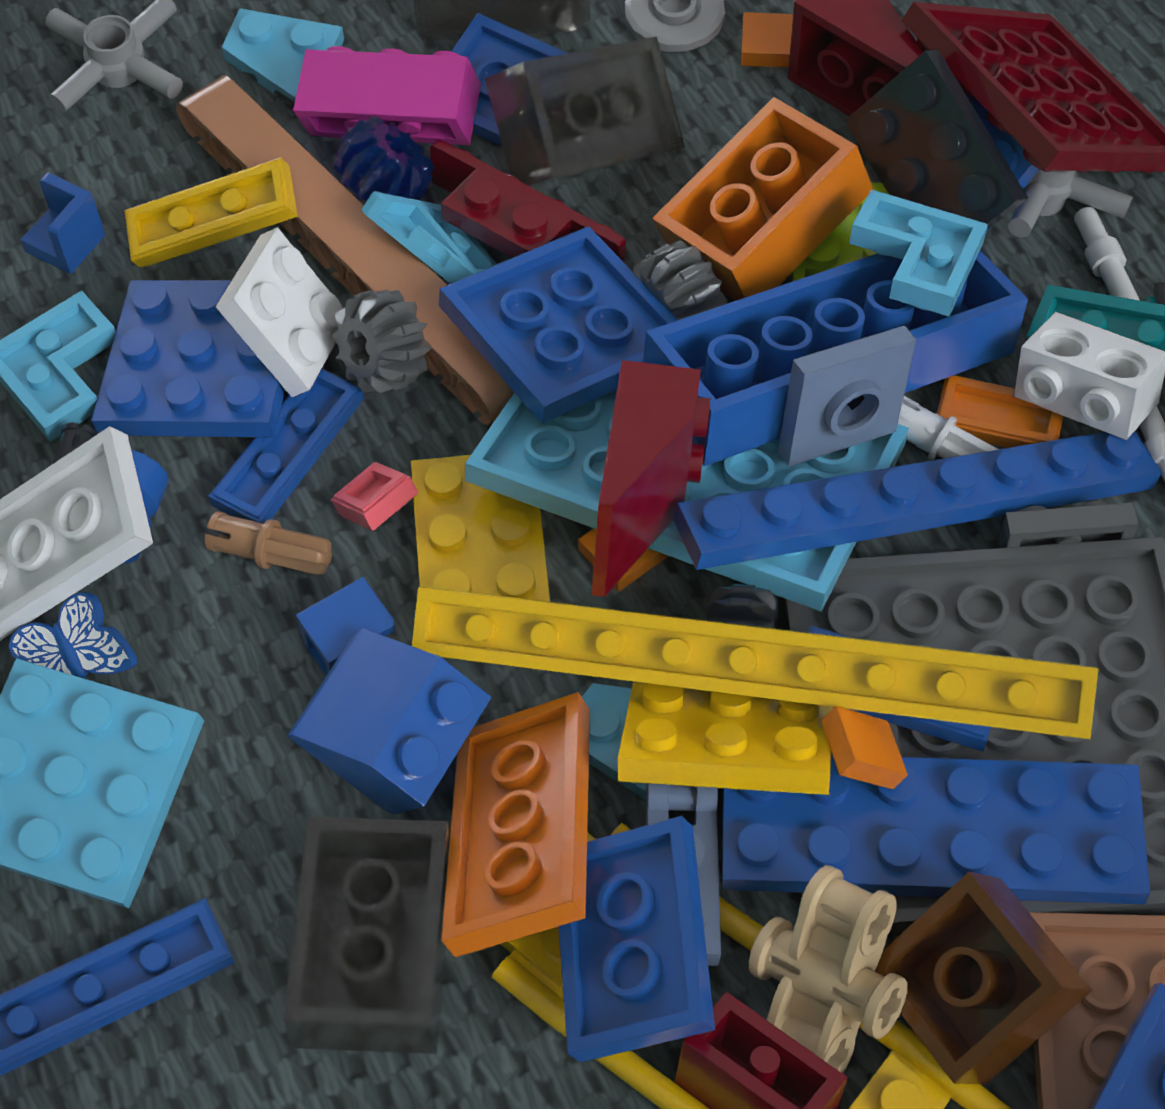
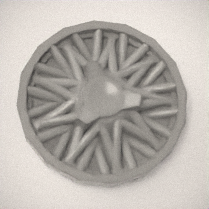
(676, 23)

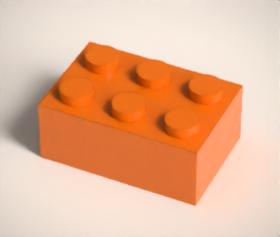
(767, 199)

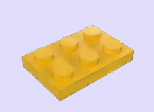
(475, 536)
(723, 741)

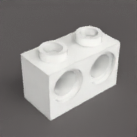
(1090, 375)

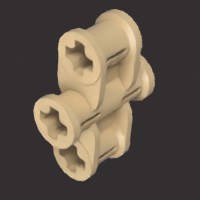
(830, 967)

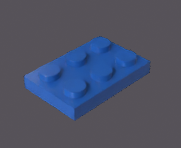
(640, 955)

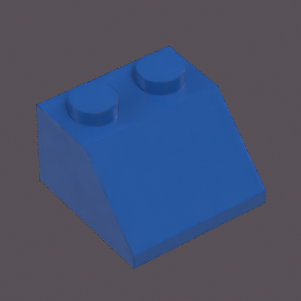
(389, 720)

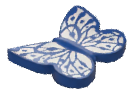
(76, 642)

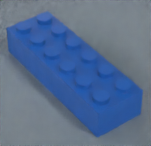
(752, 342)

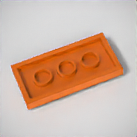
(519, 827)

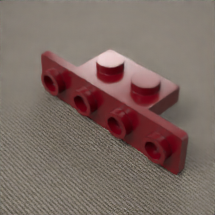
(503, 208)

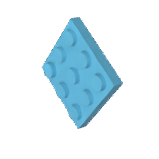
(86, 779)

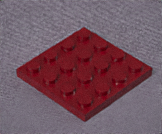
(1042, 88)

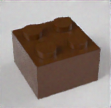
(980, 979)

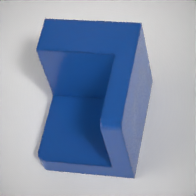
(67, 228)
(335, 619)

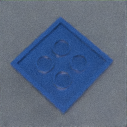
(557, 321)
(184, 368)

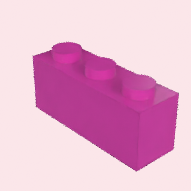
(418, 92)

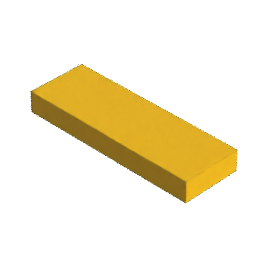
(210, 213)

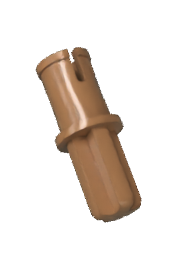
(269, 544)

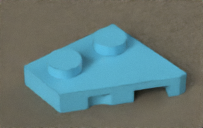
(275, 47)
(424, 233)

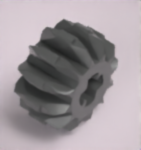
(681, 279)
(381, 341)

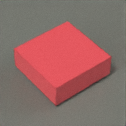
(374, 496)

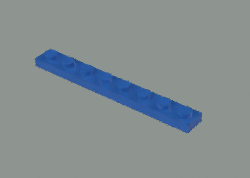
(911, 498)

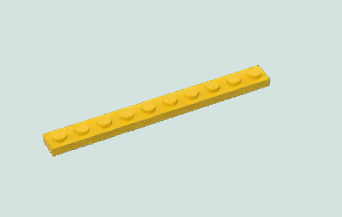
(759, 662)

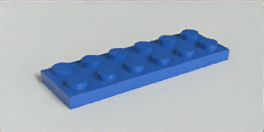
(1034, 824)

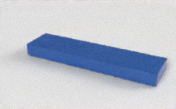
(109, 983)

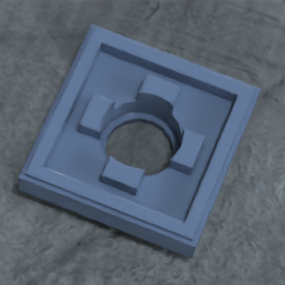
(826, 381)

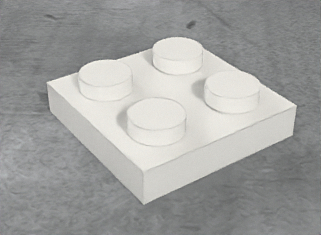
(282, 311)

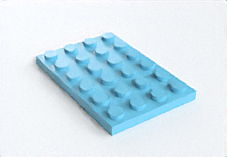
(563, 466)

